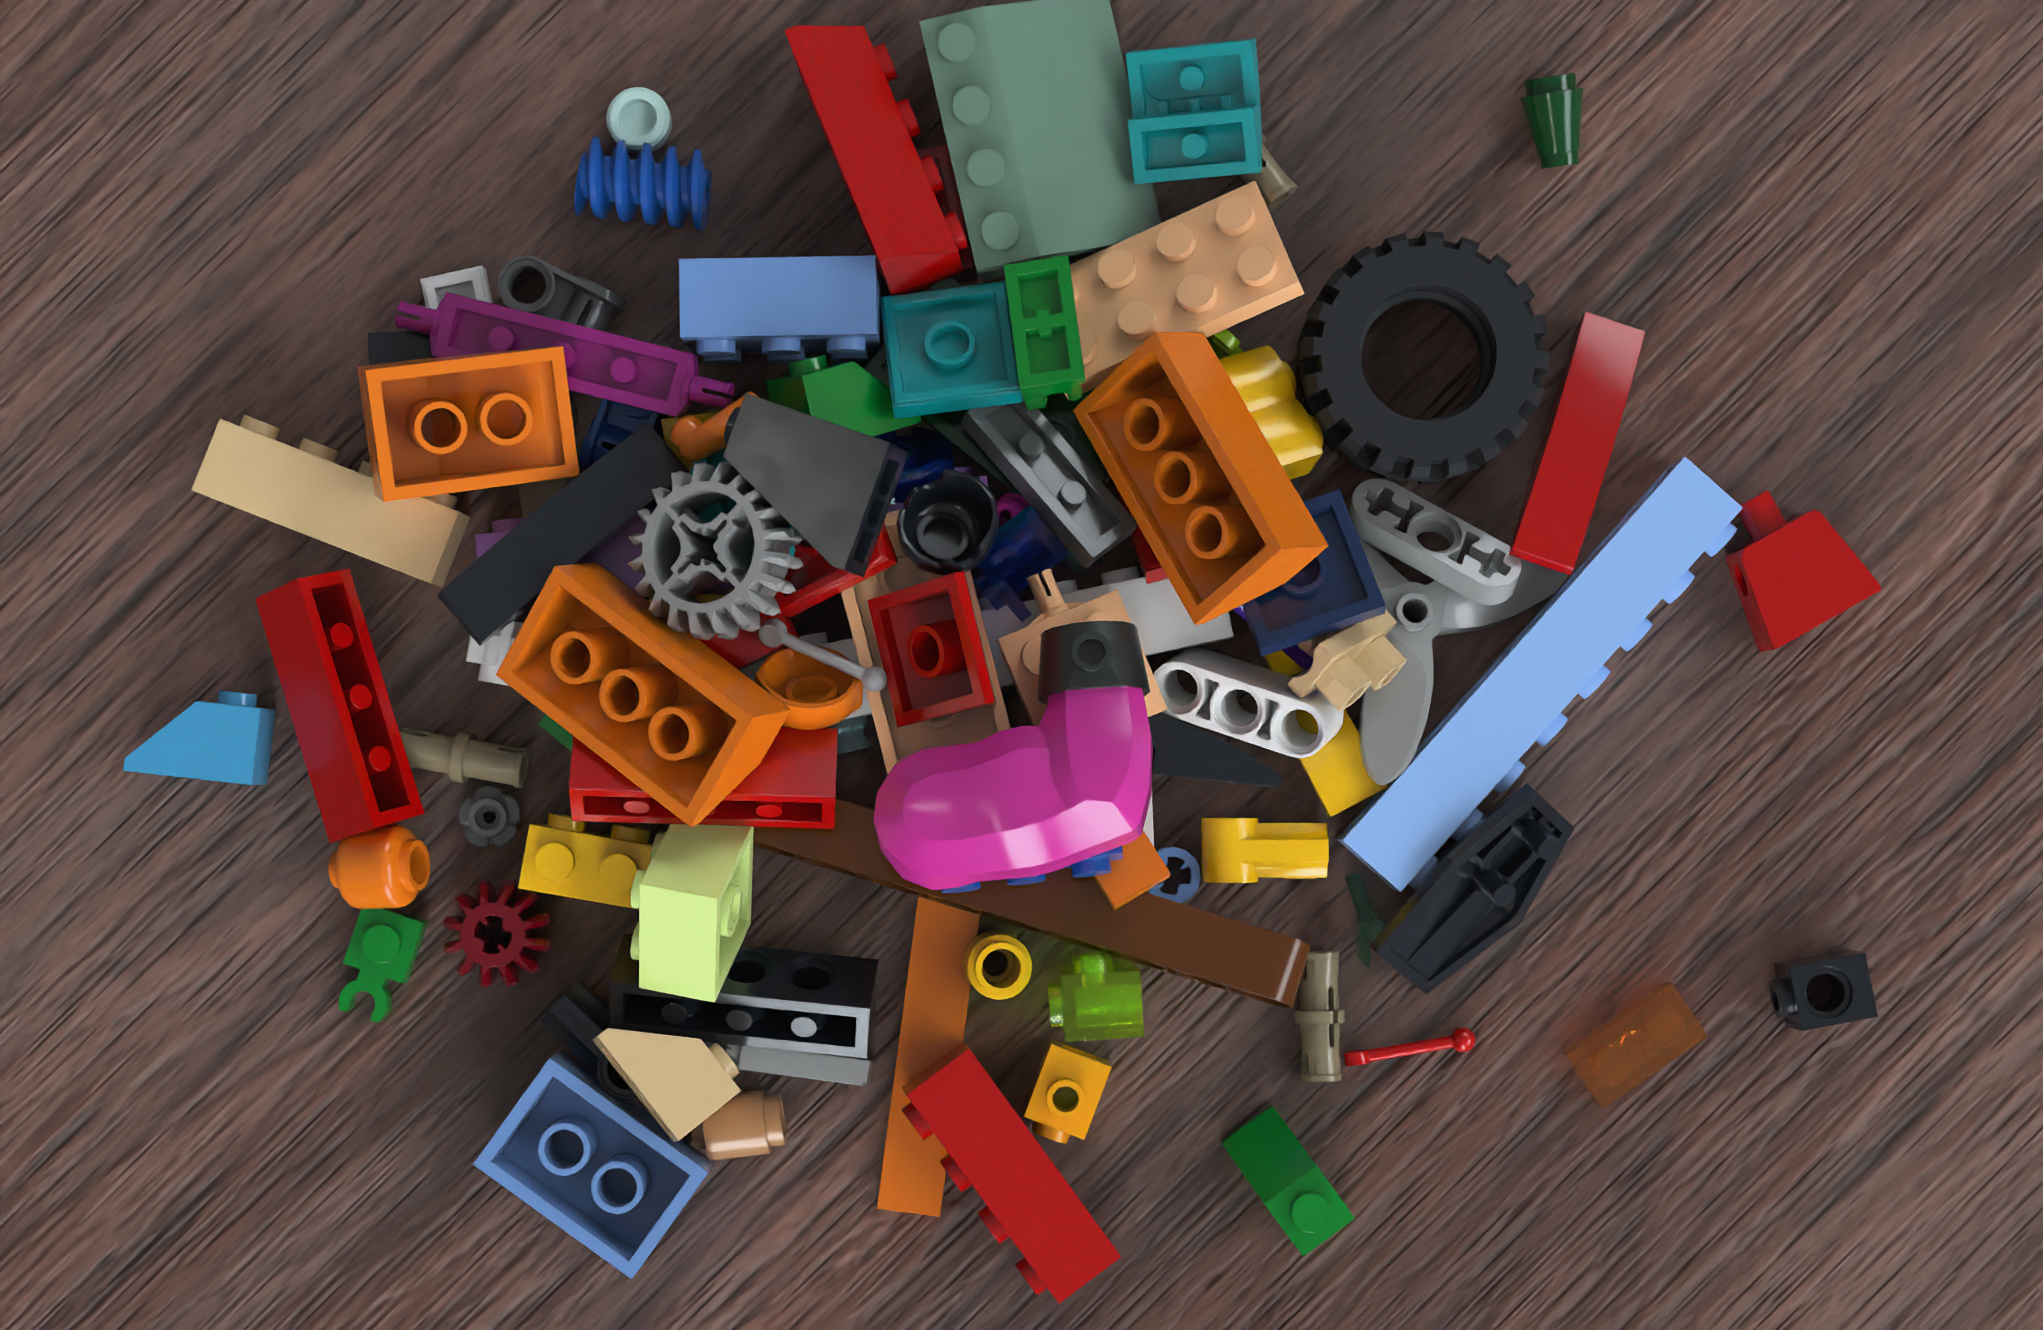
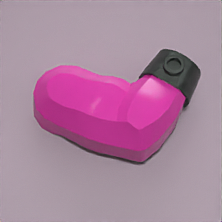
(1032, 793)

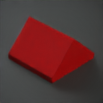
(931, 650)

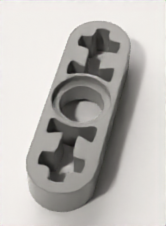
(1441, 566)

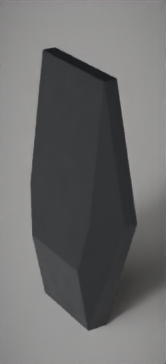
(1475, 890)

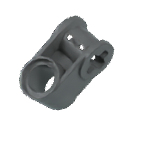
(565, 296)

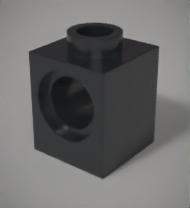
(1850, 990)

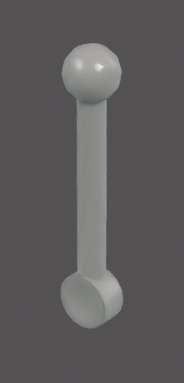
(775, 633)

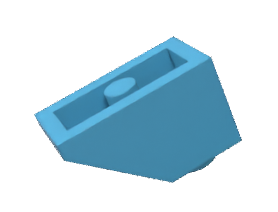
(212, 742)

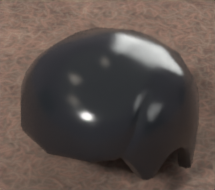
(948, 523)

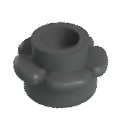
(507, 814)

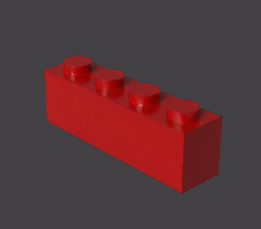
(339, 704)
(786, 790)
(1010, 1172)

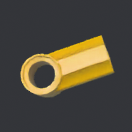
(1250, 850)

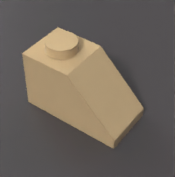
(672, 1076)

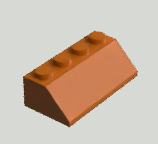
(1198, 475)
(640, 692)

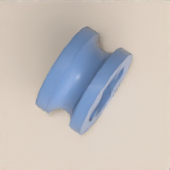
(1183, 890)

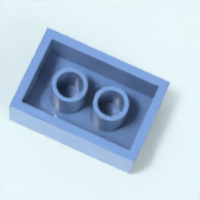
(781, 307)
(593, 1164)

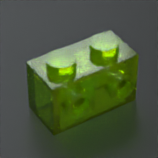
(1097, 999)

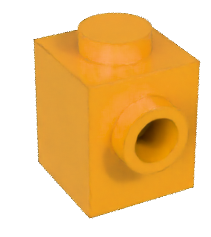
(1066, 1092)

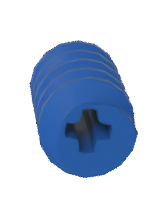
(644, 185)

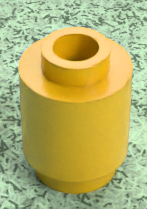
(1014, 974)

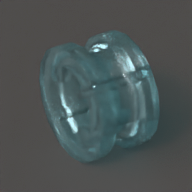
(851, 735)

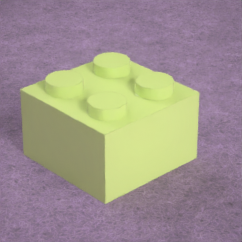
(692, 908)

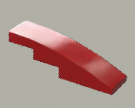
(1577, 443)

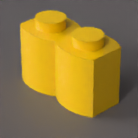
(1269, 394)

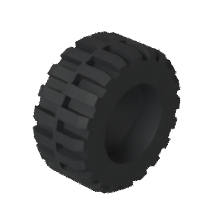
(1468, 287)

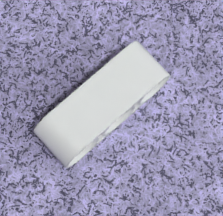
(1218, 708)

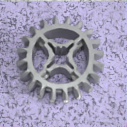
(678, 579)

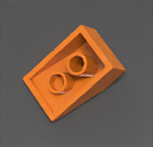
(468, 422)

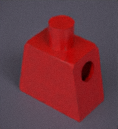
(1793, 572)

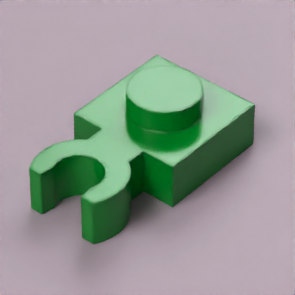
(383, 950)

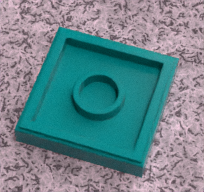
(950, 350)

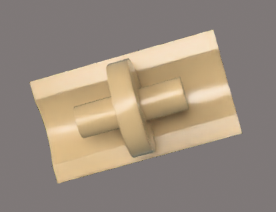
(1350, 662)

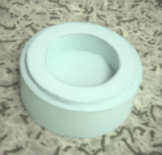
(639, 117)

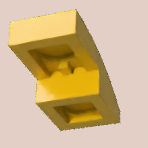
(1337, 767)

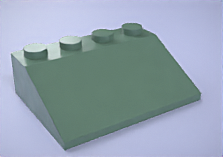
(1038, 129)

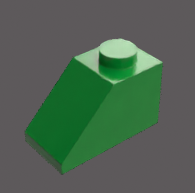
(838, 394)
(1287, 1180)

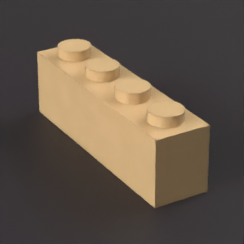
(329, 501)

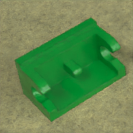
(1045, 330)

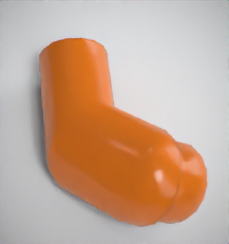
(701, 439)

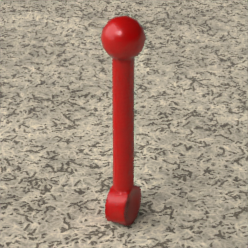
(1461, 1040)

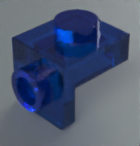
(1019, 551)

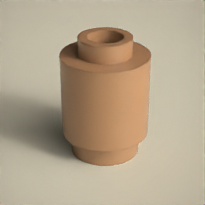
(743, 1127)

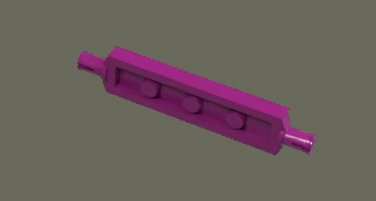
(594, 359)

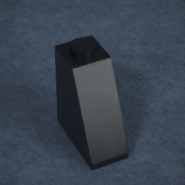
(817, 476)

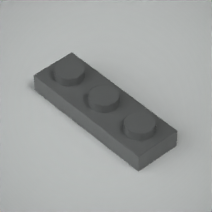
(1051, 478)

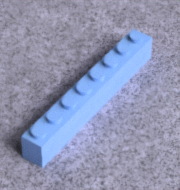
(1541, 673)

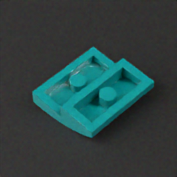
(1195, 111)

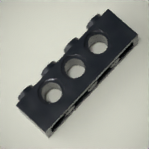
(765, 1002)

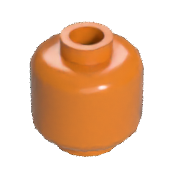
(380, 868)

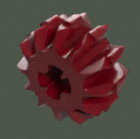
(480, 945)

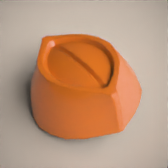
(811, 689)

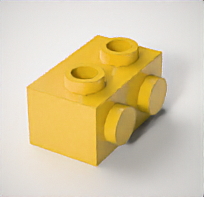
(582, 863)

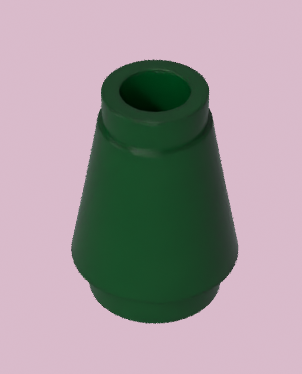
(1554, 118)

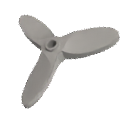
(1397, 713)

